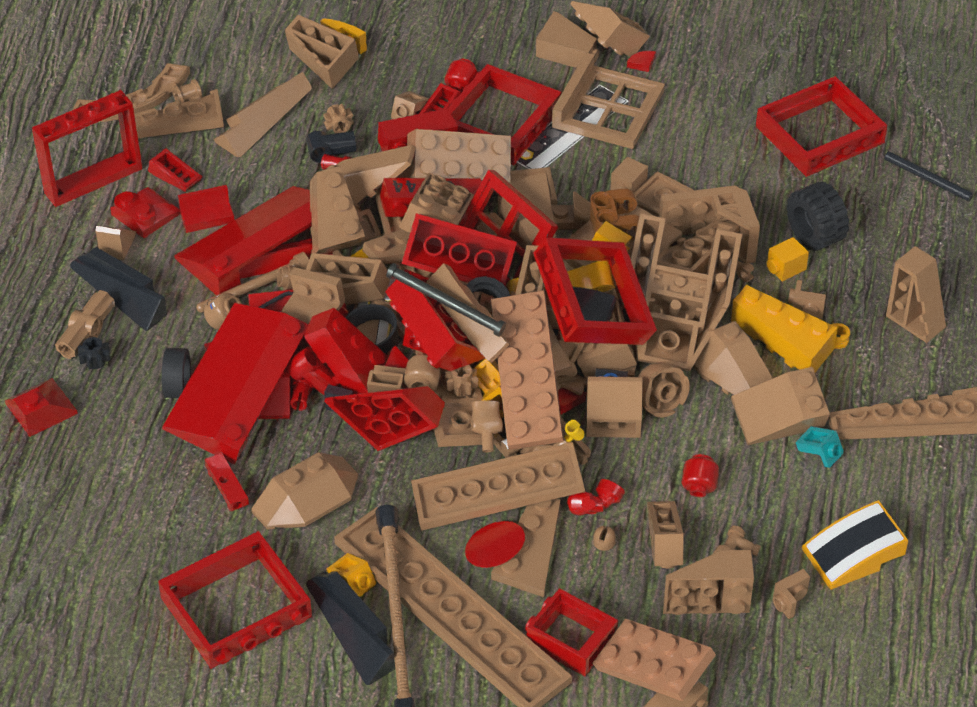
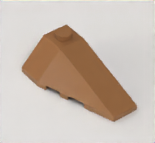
(367, 172)
(694, 252)
(731, 360)

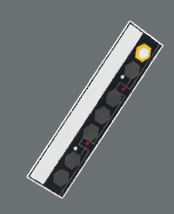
(555, 142)

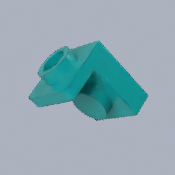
(822, 443)

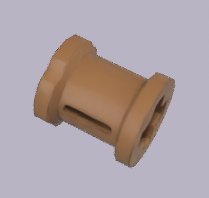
(182, 93)

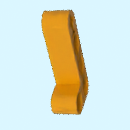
(591, 276)

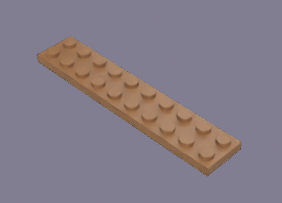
(459, 616)

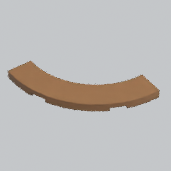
(156, 93)

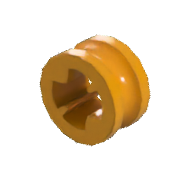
(844, 332)

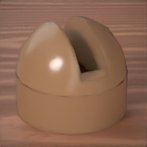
(610, 538)

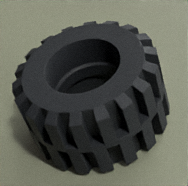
(817, 216)

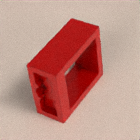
(582, 613)

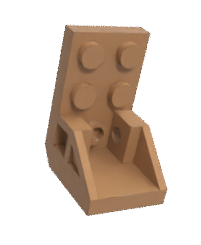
(699, 208)

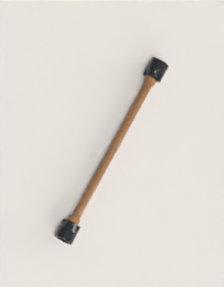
(387, 522)

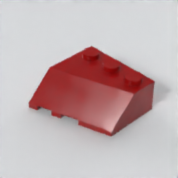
(389, 415)

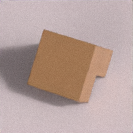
(385, 378)

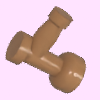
(736, 539)

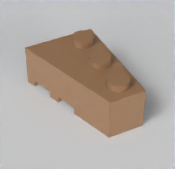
(322, 49)

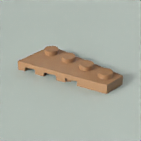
(531, 565)

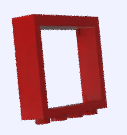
(514, 85)
(810, 162)
(100, 173)
(566, 308)
(220, 565)

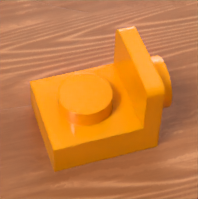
(355, 573)

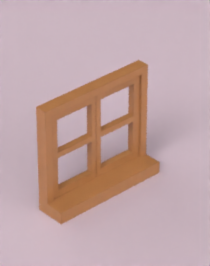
(576, 93)

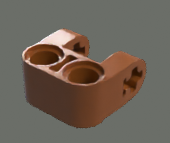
(607, 206)

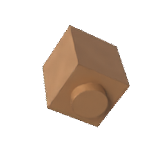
(629, 175)

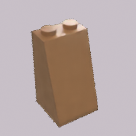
(537, 192)

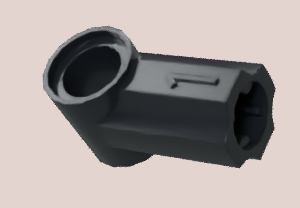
(332, 144)

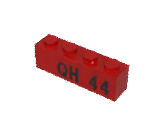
(398, 192)

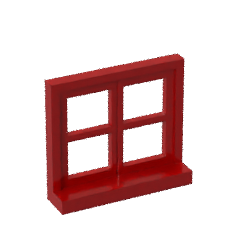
(520, 204)

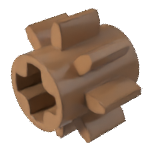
(338, 118)
(461, 380)

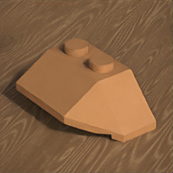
(306, 492)

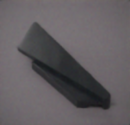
(128, 287)
(354, 626)

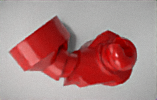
(587, 503)

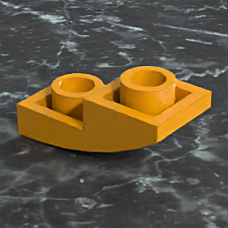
(349, 30)

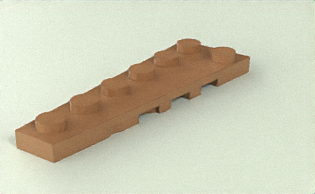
(926, 417)

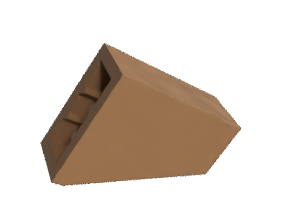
(564, 42)

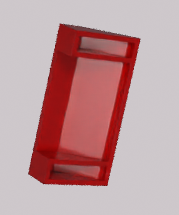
(222, 253)
(235, 379)

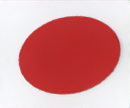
(495, 544)

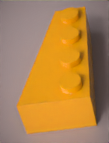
(784, 329)

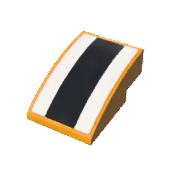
(855, 545)

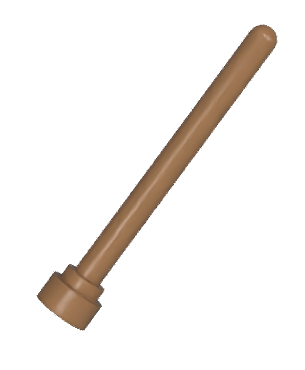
(298, 261)

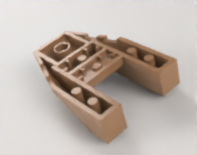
(682, 301)

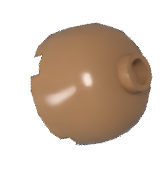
(663, 388)

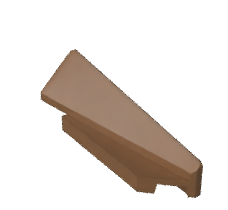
(261, 115)

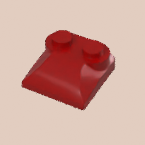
(143, 211)

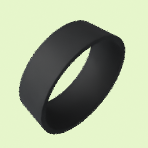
(376, 312)

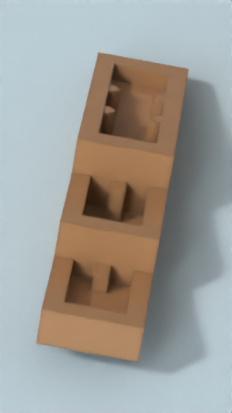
(480, 336)

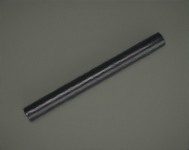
(928, 176)

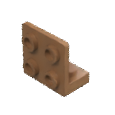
(313, 294)

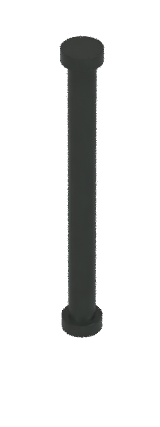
(447, 300)

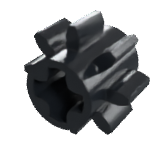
(94, 353)

